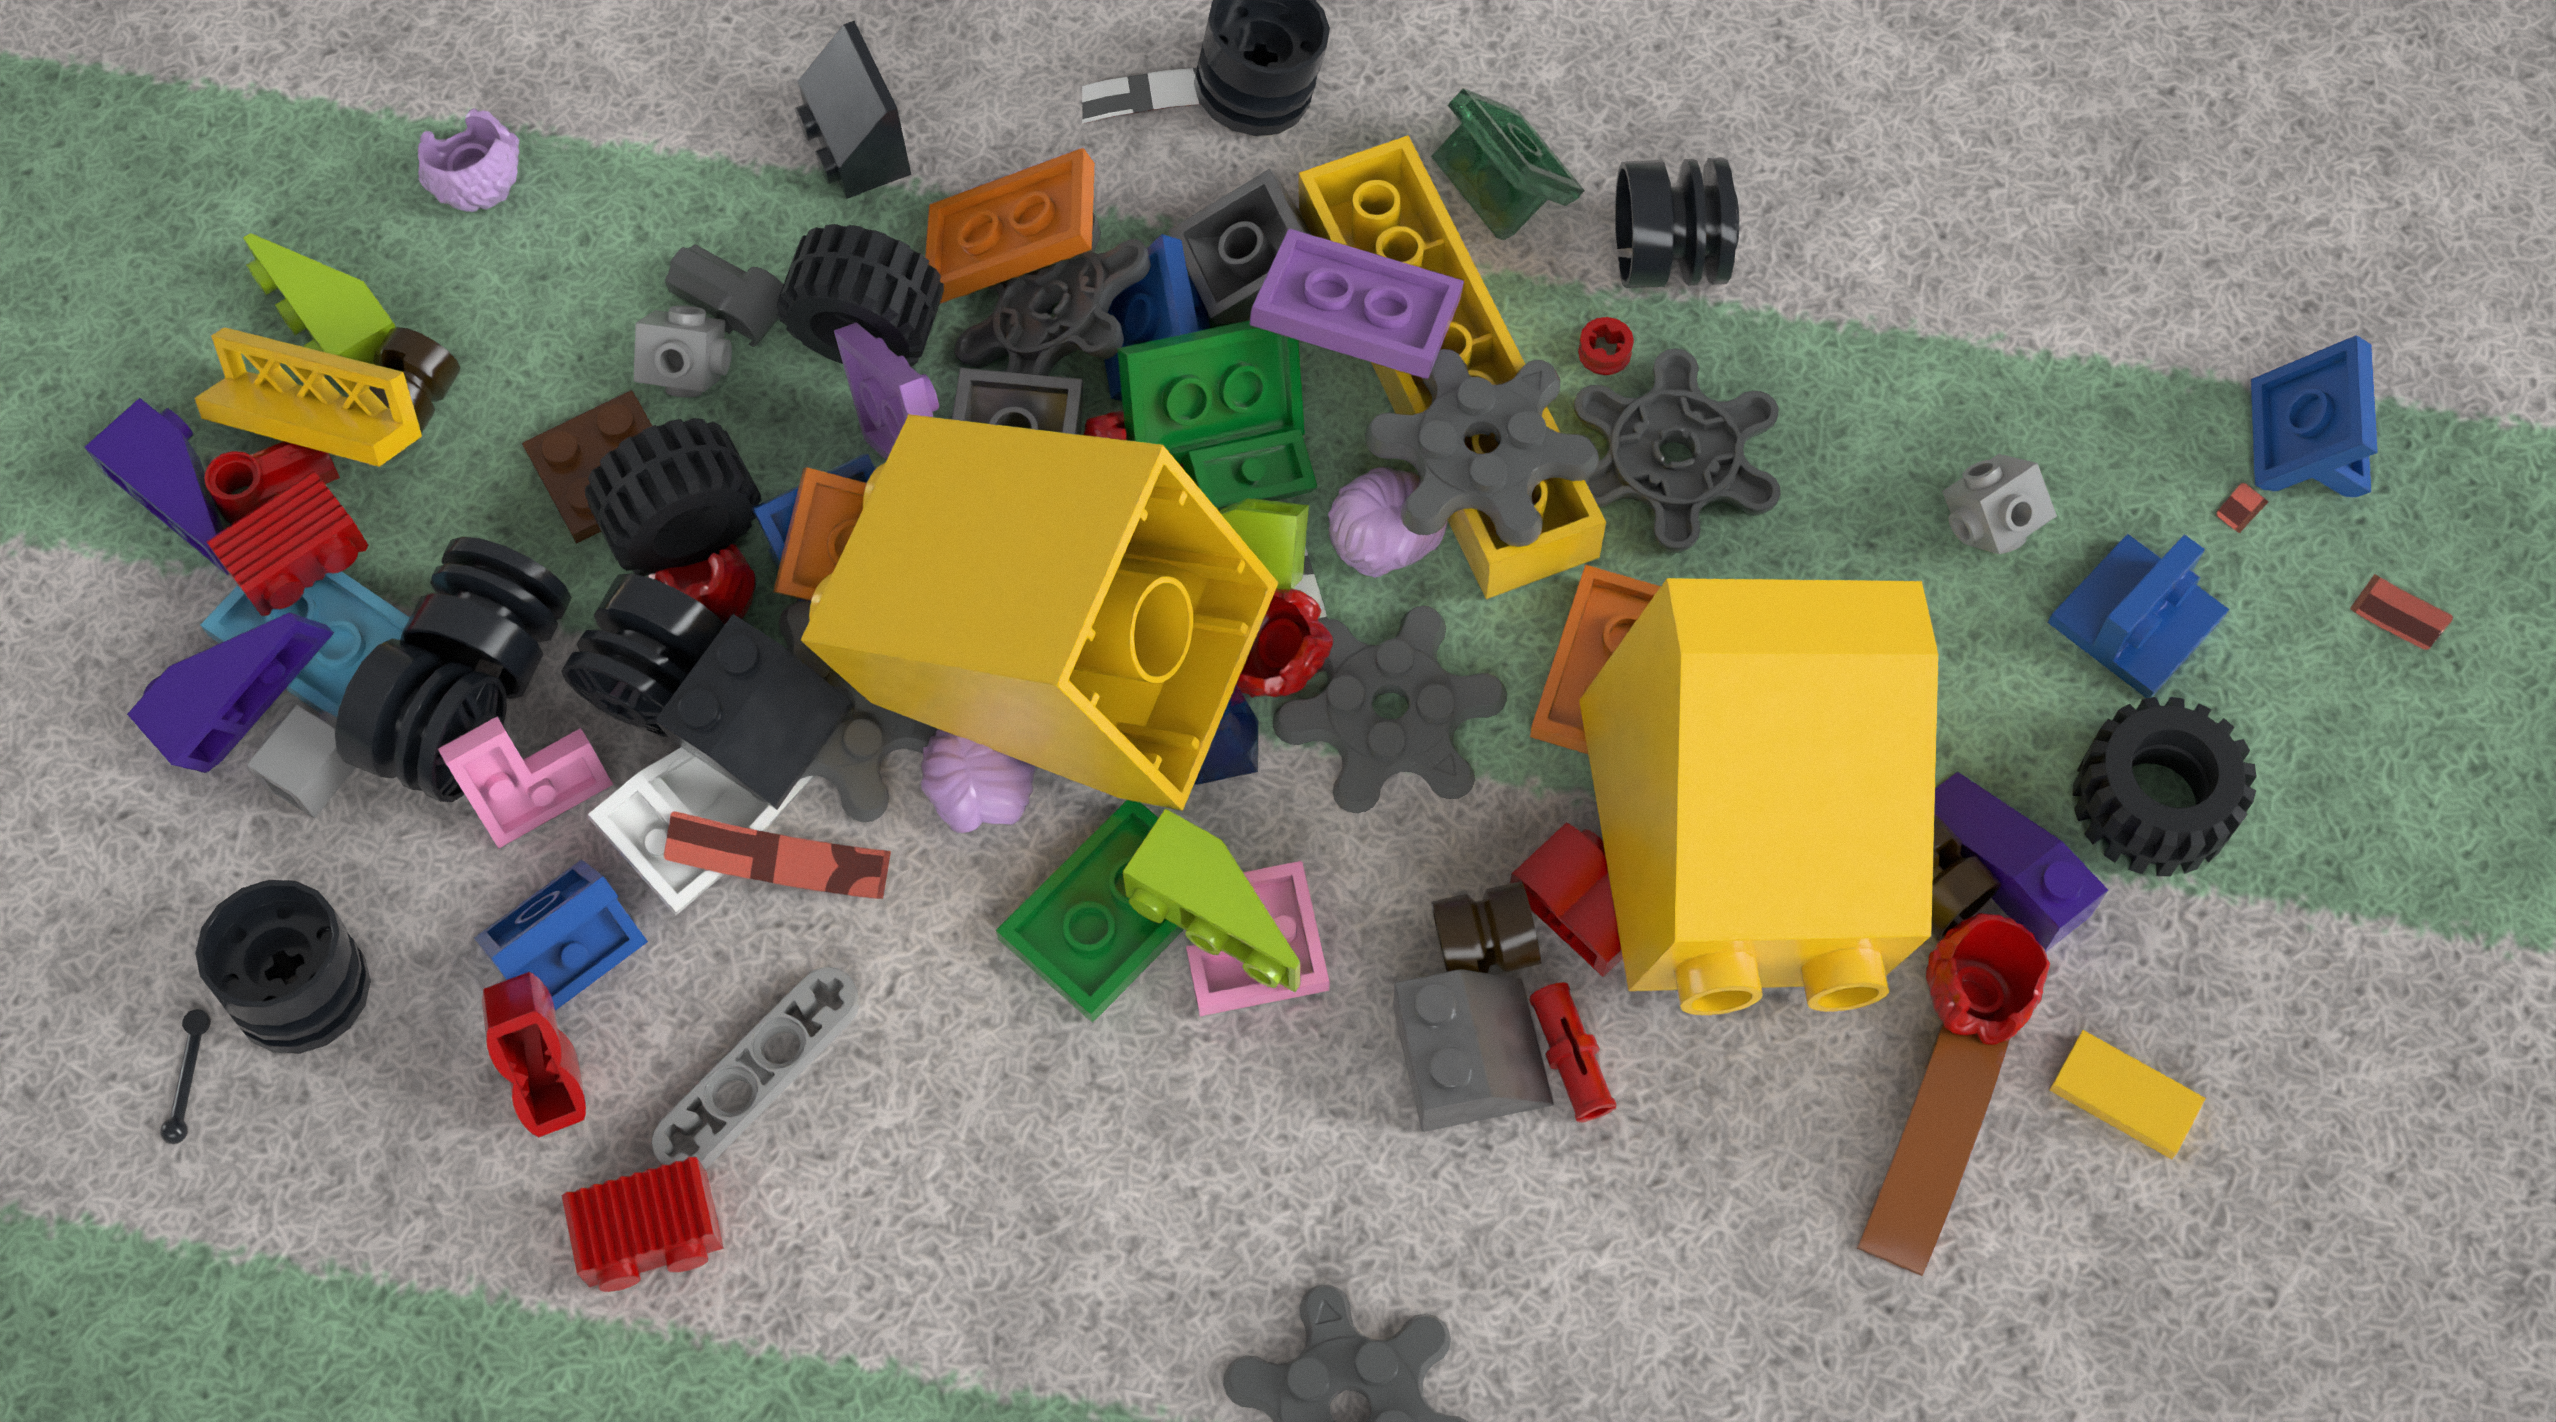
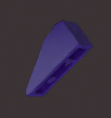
(158, 467)
(217, 696)
(2039, 875)

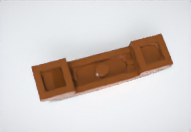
(1933, 1150)

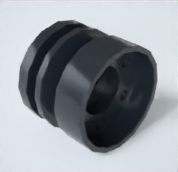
(1260, 63)
(1683, 222)
(489, 609)
(643, 650)
(407, 707)
(263, 940)

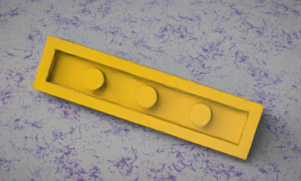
(311, 413)

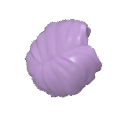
(471, 166)
(1369, 526)
(974, 783)

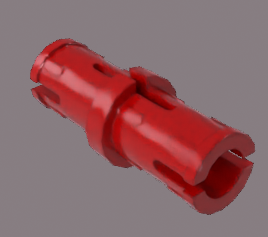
(1572, 1052)

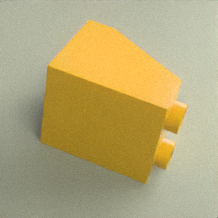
(1046, 602)
(1769, 788)

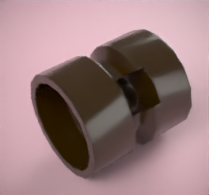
(426, 367)
(1958, 883)
(1487, 930)

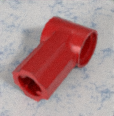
(266, 474)

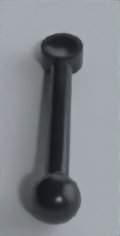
(195, 1024)

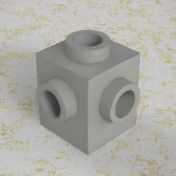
(681, 350)
(1998, 504)

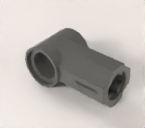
(725, 291)

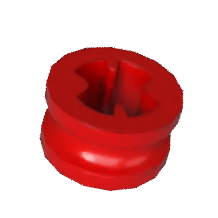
(1597, 359)

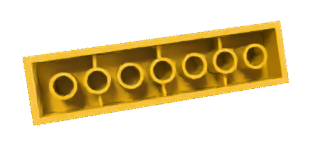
(1391, 208)

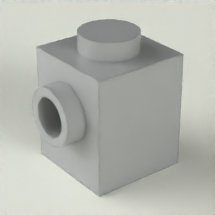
(301, 760)

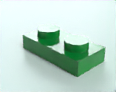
(1253, 468)

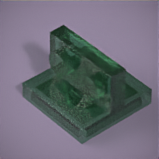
(1502, 164)

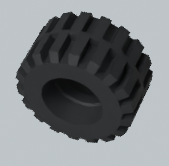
(863, 279)
(672, 496)
(2139, 825)

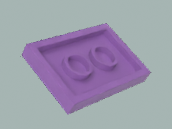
(1357, 303)
(882, 387)

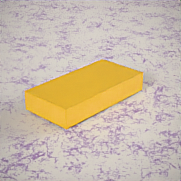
(2127, 1094)

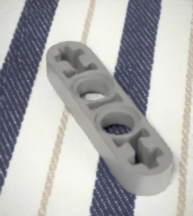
(748, 1064)

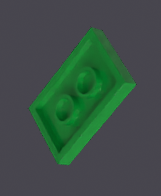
(1211, 388)
(1080, 922)

